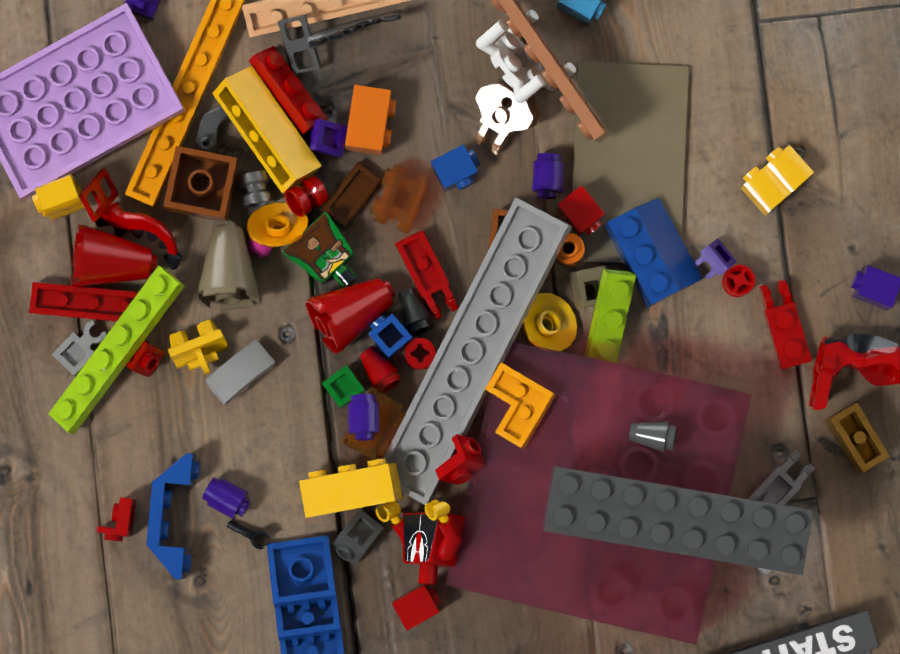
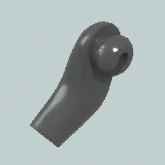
(209, 128)

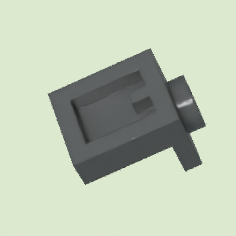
(357, 537)

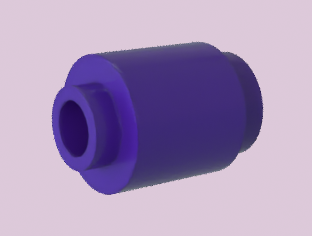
(548, 175)
(363, 417)
(226, 498)

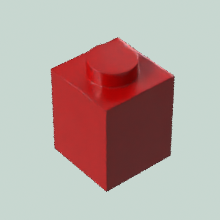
(581, 212)
(417, 606)

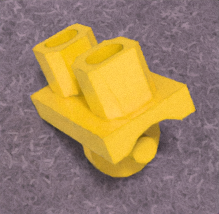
(198, 351)

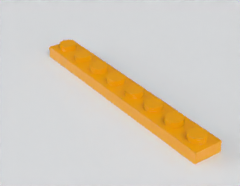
(190, 88)

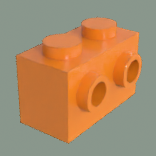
(368, 120)

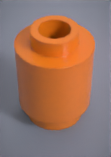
(574, 258)

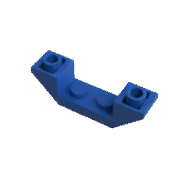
(173, 558)

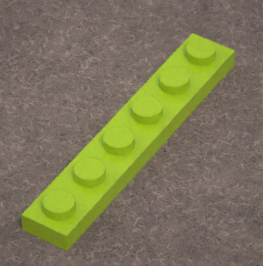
(116, 349)

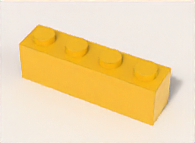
(266, 129)

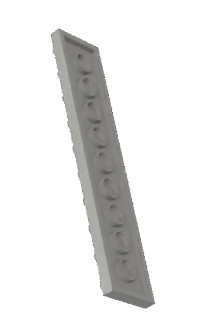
(475, 346)

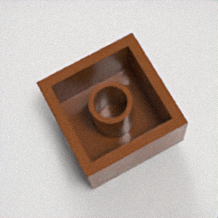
(201, 184)

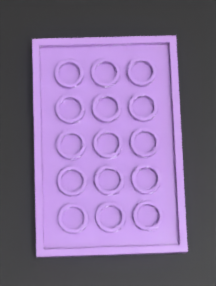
(81, 100)

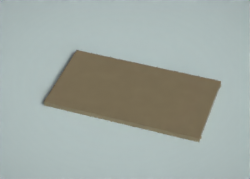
(646, 149)

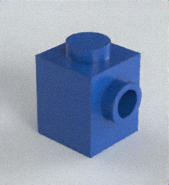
(456, 168)
(389, 335)

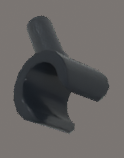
(248, 533)

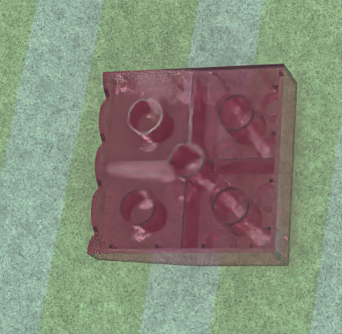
(589, 431)

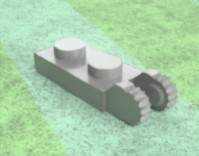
(778, 485)

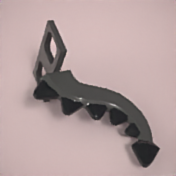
(319, 38)

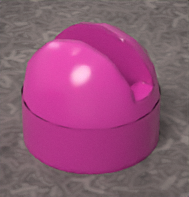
(262, 250)

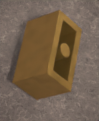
(857, 438)

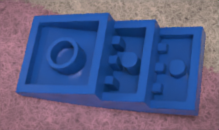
(305, 596)

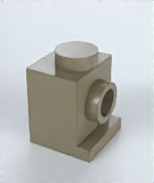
(579, 280)

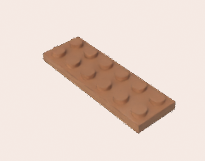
(554, 71)

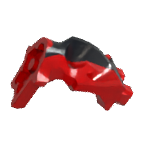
(871, 355)

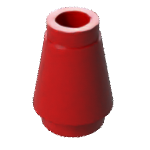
(380, 371)

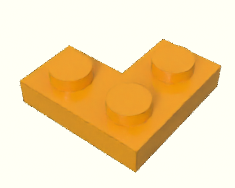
(527, 401)

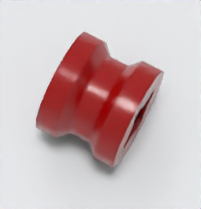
(741, 276)
(420, 358)

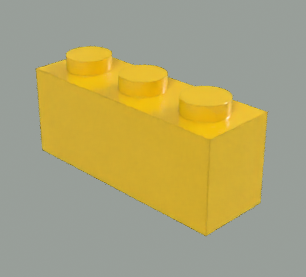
(350, 488)

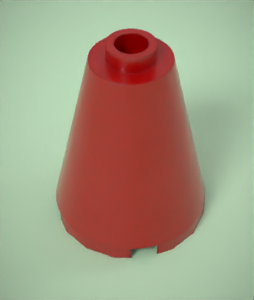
(108, 258)
(348, 311)

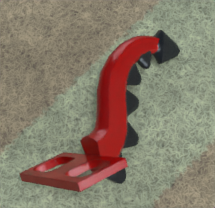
(122, 221)

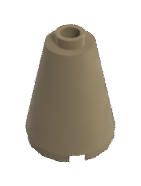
(228, 270)

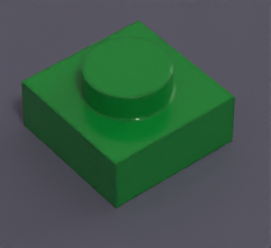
(342, 386)

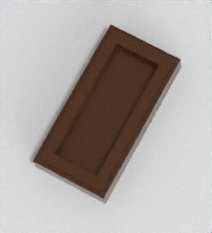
(352, 195)

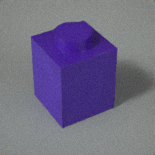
(876, 287)

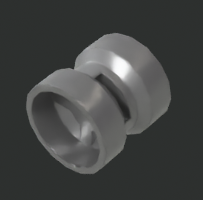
(255, 187)

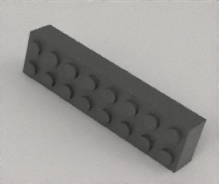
(677, 520)

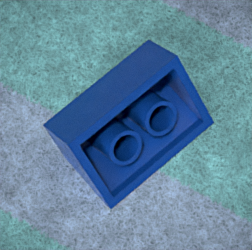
(653, 251)

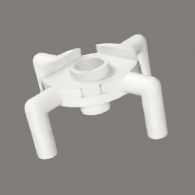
(510, 55)

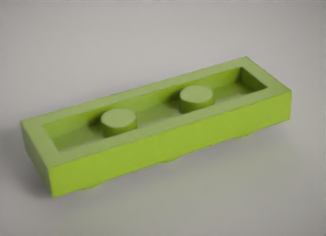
(610, 315)

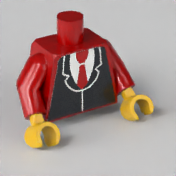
(426, 538)

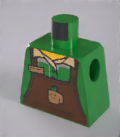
(323, 253)

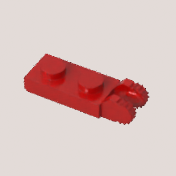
(425, 270)
(785, 328)

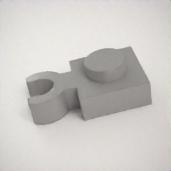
(77, 350)

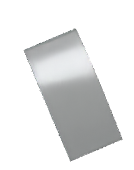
(239, 372)

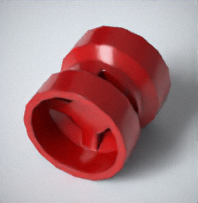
(306, 196)

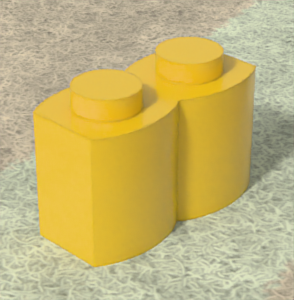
(777, 179)
(58, 198)

